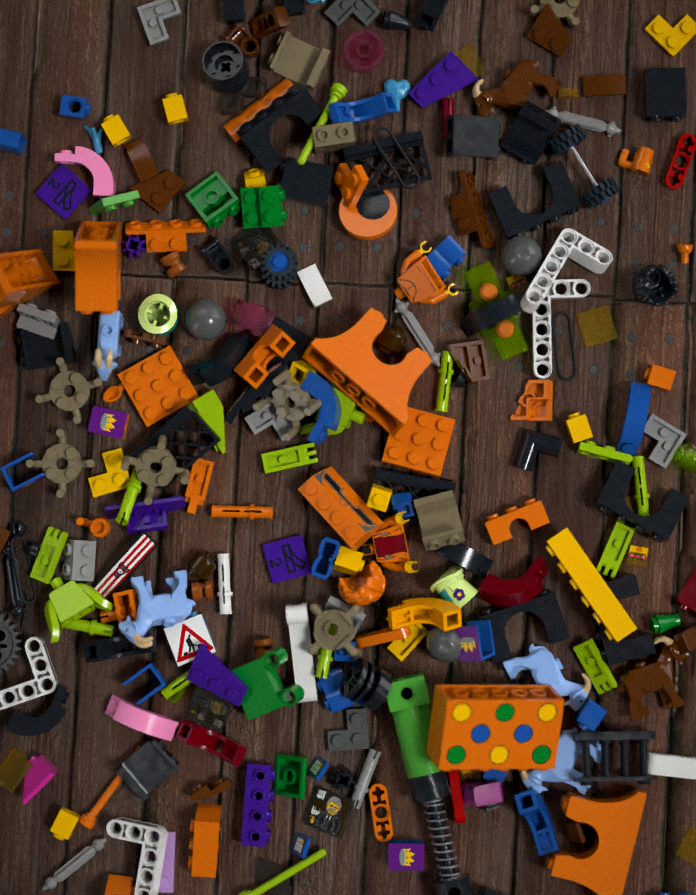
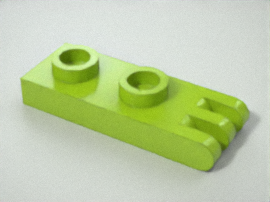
(604, 453)
(288, 458)
(615, 549)
(49, 555)
(595, 666)

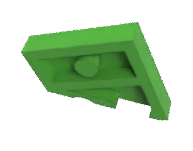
(111, 203)

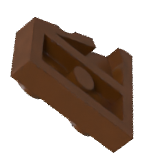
(549, 32)
(159, 189)
(136, 337)
(471, 359)

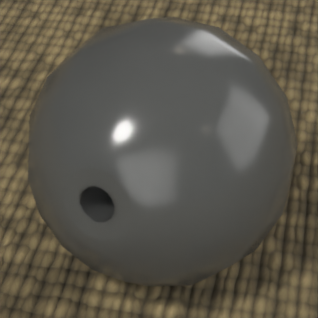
(521, 256)
(205, 319)
(443, 645)

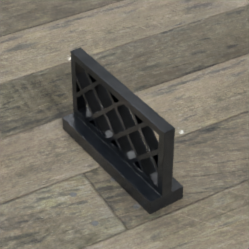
(370, 150)
(174, 424)
(410, 479)

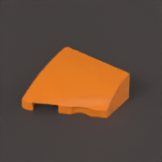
(536, 402)

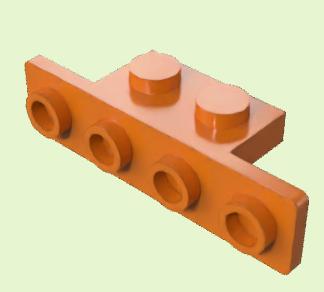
(165, 235)

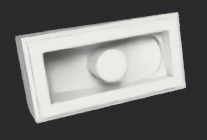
(314, 286)

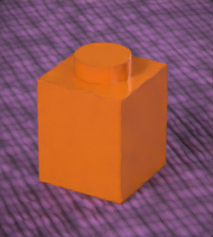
(659, 377)

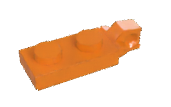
(198, 484)

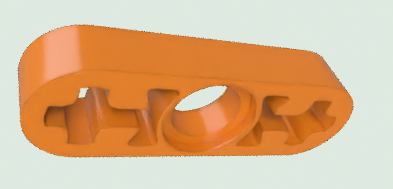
(381, 636)
(388, 826)

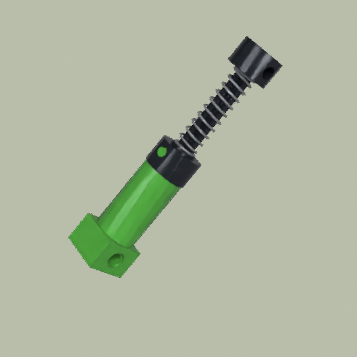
(424, 780)

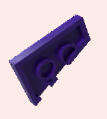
(442, 80)
(213, 676)

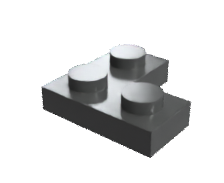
(341, 9)
(355, 736)

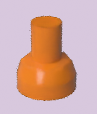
(684, 249)

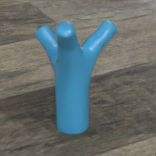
(96, 138)

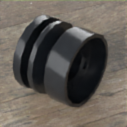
(223, 57)
(366, 684)

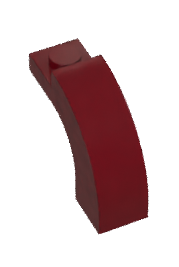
(515, 591)
(211, 741)

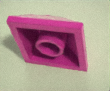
(37, 776)

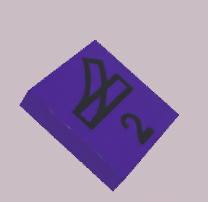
(64, 191)
(287, 559)

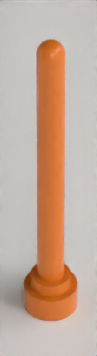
(89, 818)

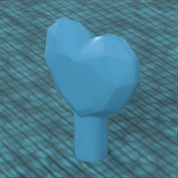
(398, 88)

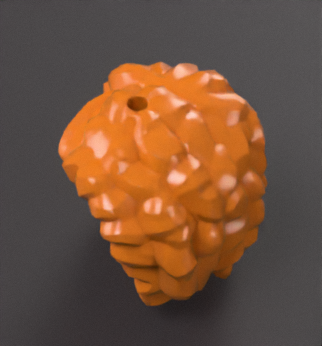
(364, 587)

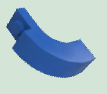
(363, 110)
(330, 409)
(635, 418)
(538, 816)

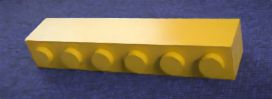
(591, 585)

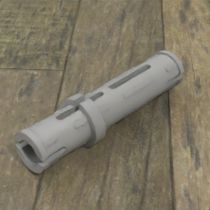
(364, 779)

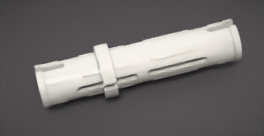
(224, 584)

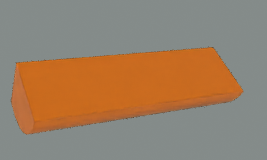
(250, 112)

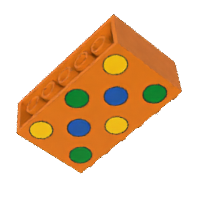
(494, 727)

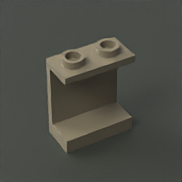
(298, 61)
(333, 137)
(439, 520)

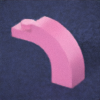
(103, 177)
(141, 719)

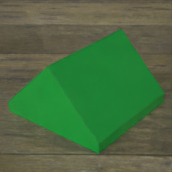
(290, 775)

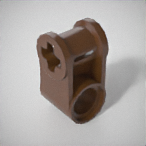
(242, 38)

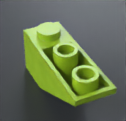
(213, 413)

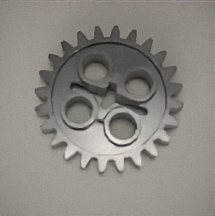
(11, 642)

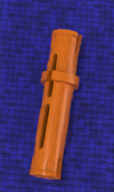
(242, 511)

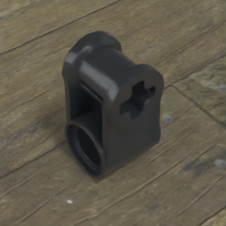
(215, 254)

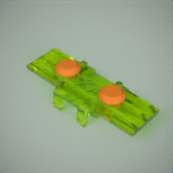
(488, 290)

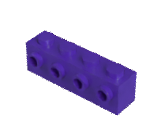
(256, 804)

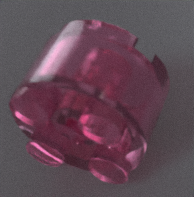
(364, 40)
(252, 316)

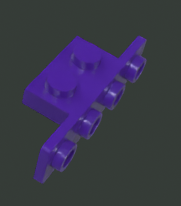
(148, 517)

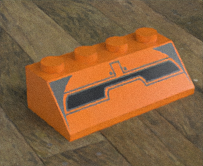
(341, 507)

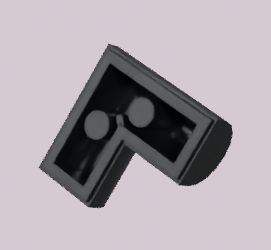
(533, 443)

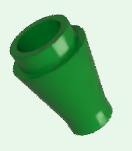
(662, 623)

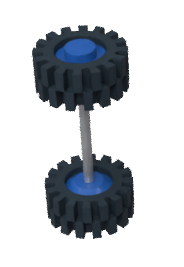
(567, 141)
(279, 266)

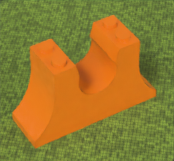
(98, 266)
(23, 278)
(369, 383)
(615, 827)

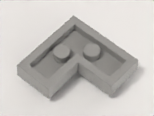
(152, 17)
(266, 417)
(668, 440)

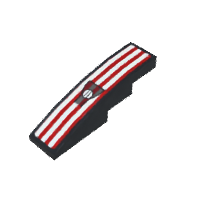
(250, 395)
(126, 565)

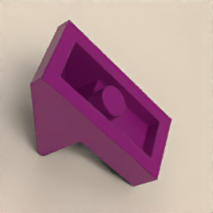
(482, 793)

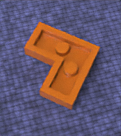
(351, 182)

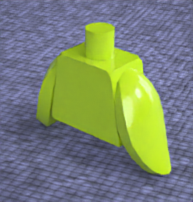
(348, 414)
(71, 603)

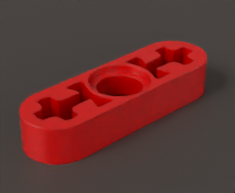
(680, 177)
(456, 794)

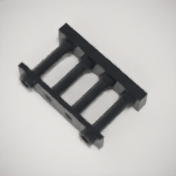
(623, 739)

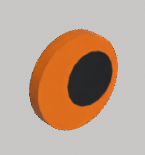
(371, 217)

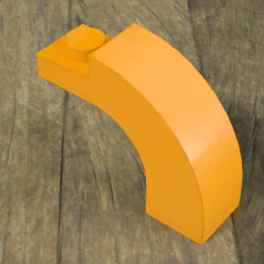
(425, 610)

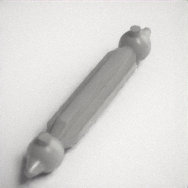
(585, 122)
(417, 331)
(74, 863)

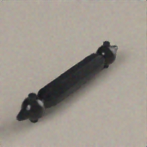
(15, 598)

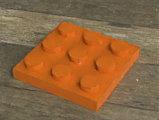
(158, 386)
(420, 443)

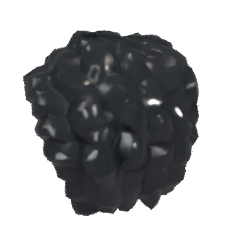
(654, 285)

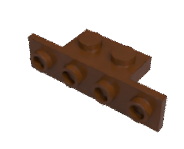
(469, 212)

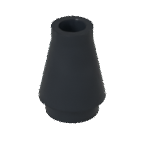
(395, 21)

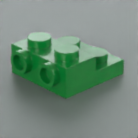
(214, 200)
(263, 206)

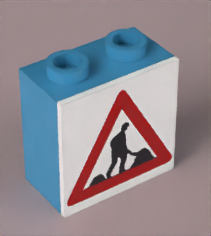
(187, 637)

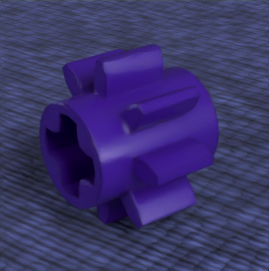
(129, 244)

